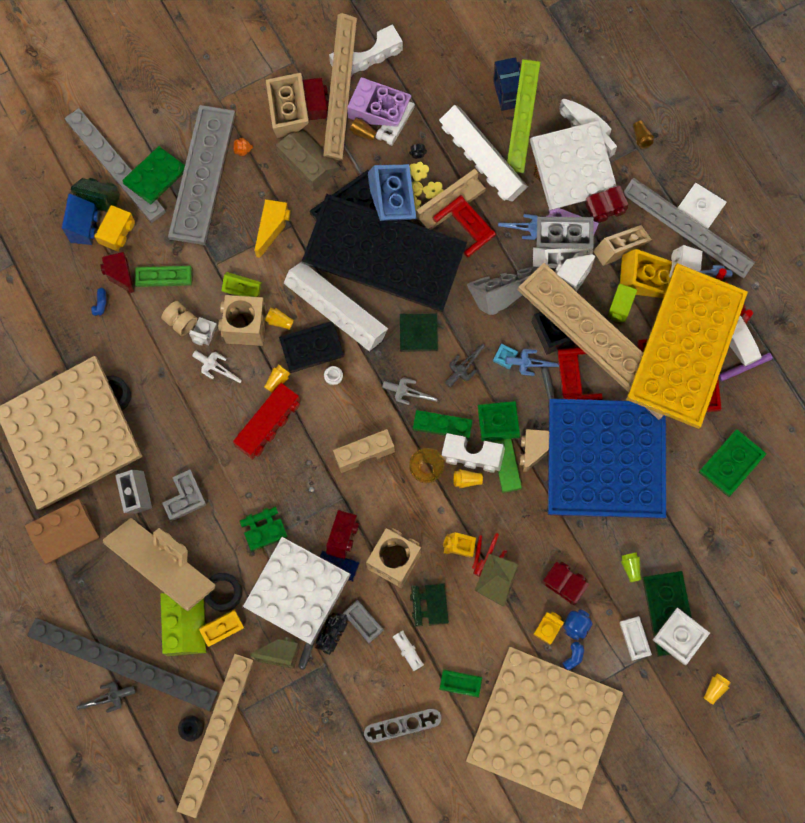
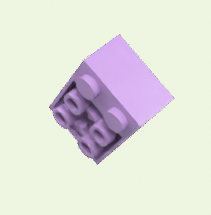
(377, 103)

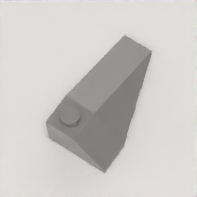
(498, 292)

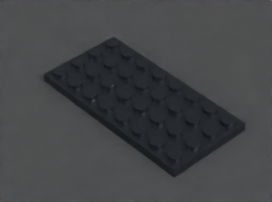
(384, 254)

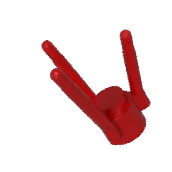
(478, 566)

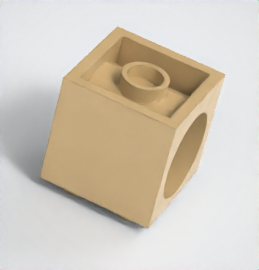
(251, 334)
(400, 574)

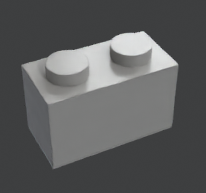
(133, 491)

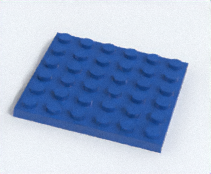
(606, 459)

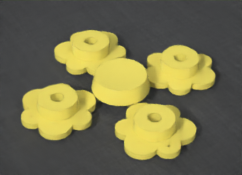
(417, 186)

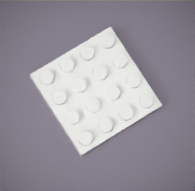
(572, 164)
(296, 590)

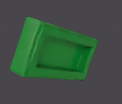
(460, 683)

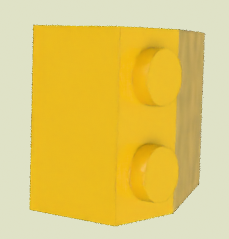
(645, 273)

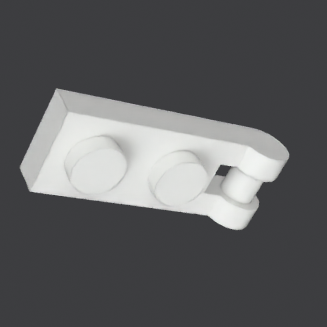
(395, 130)

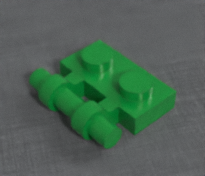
(266, 534)

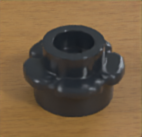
(418, 151)

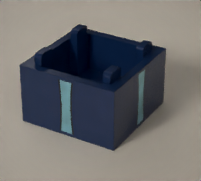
(506, 82)

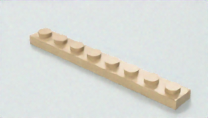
(340, 86)
(215, 736)

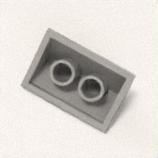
(565, 232)

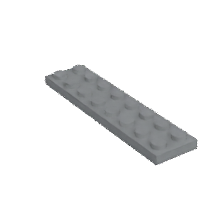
(202, 175)

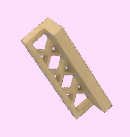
(467, 186)

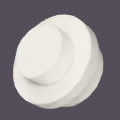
(333, 375)

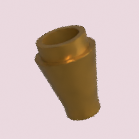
(362, 129)
(643, 135)

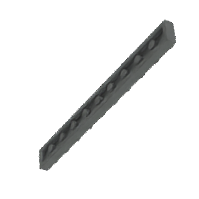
(123, 664)

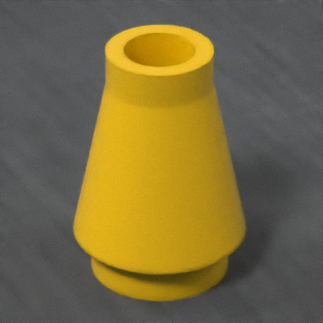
(278, 318)
(277, 376)
(466, 478)
(716, 688)

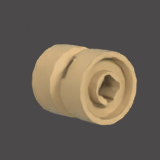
(179, 318)

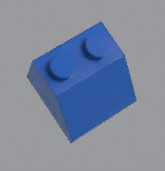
(80, 220)

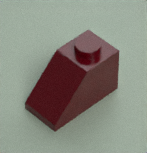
(117, 270)

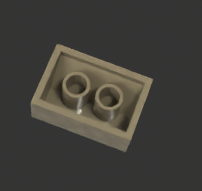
(306, 159)

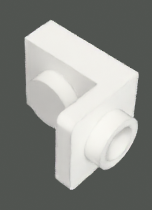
(203, 331)

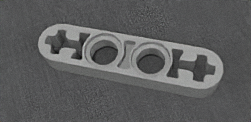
(402, 723)

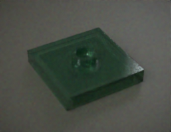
(418, 332)

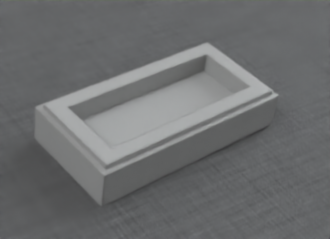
(363, 622)

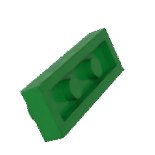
(442, 424)

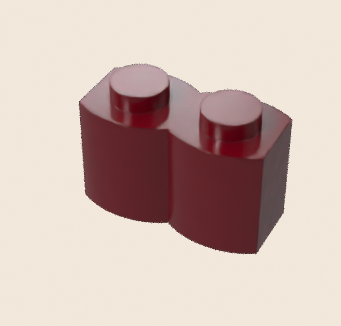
(606, 204)
(565, 582)

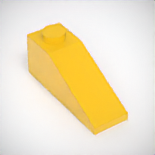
(272, 223)

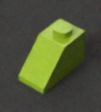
(622, 303)

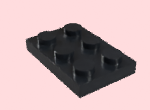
(311, 347)

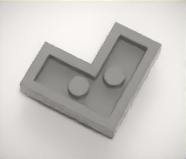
(189, 498)

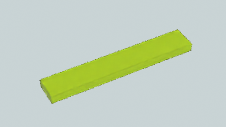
(523, 114)

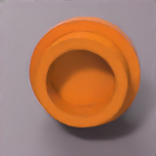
(242, 147)

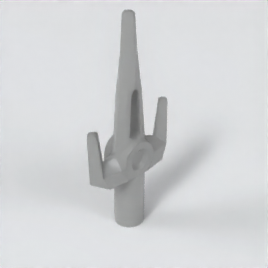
(402, 390)

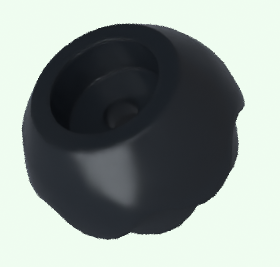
(197, 728)

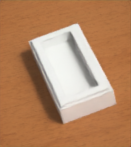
(635, 638)

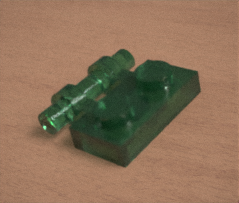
(436, 605)

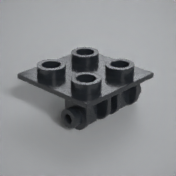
(334, 624)

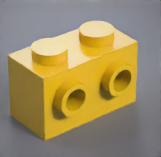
(115, 228)

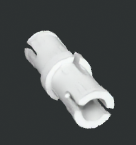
(408, 650)

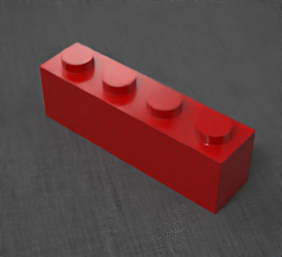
(266, 421)

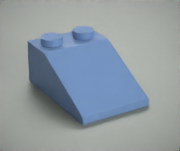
(392, 192)

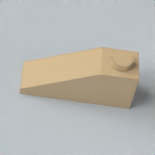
(615, 246)

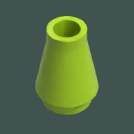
(631, 565)

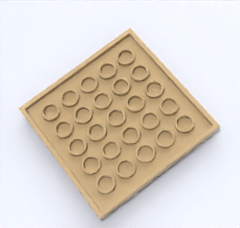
(68, 433)
(544, 727)

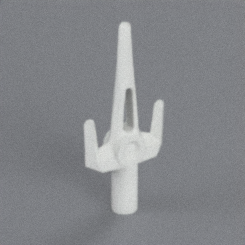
(210, 363)

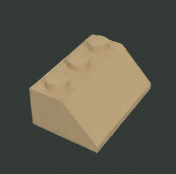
(287, 104)

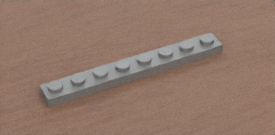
(110, 160)
(689, 228)

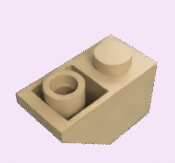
(535, 447)

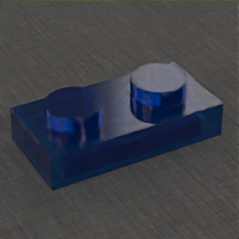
(345, 564)

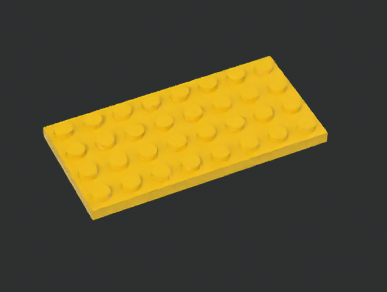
(687, 346)

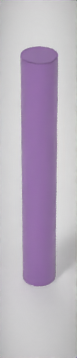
(741, 368)

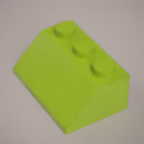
(181, 628)

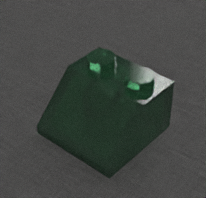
(95, 192)

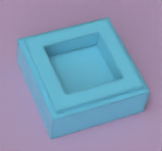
(501, 354)

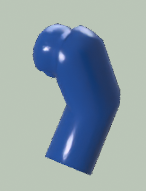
(101, 302)
(576, 657)

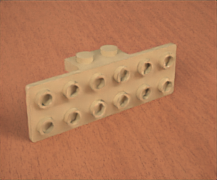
(160, 561)

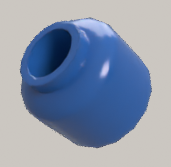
(577, 624)

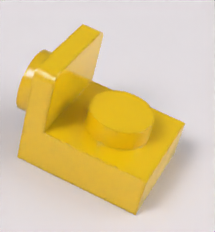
(459, 544)
(549, 627)

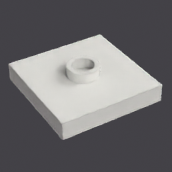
(702, 205)
(681, 636)

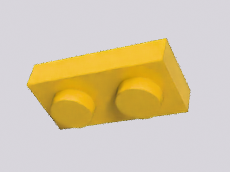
(221, 628)

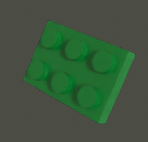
(154, 175)
(732, 463)

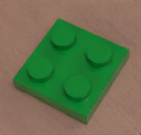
(498, 421)

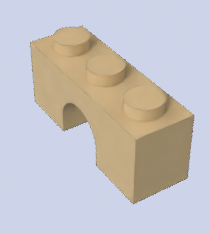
(353, 454)

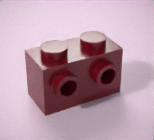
(315, 98)
(341, 534)

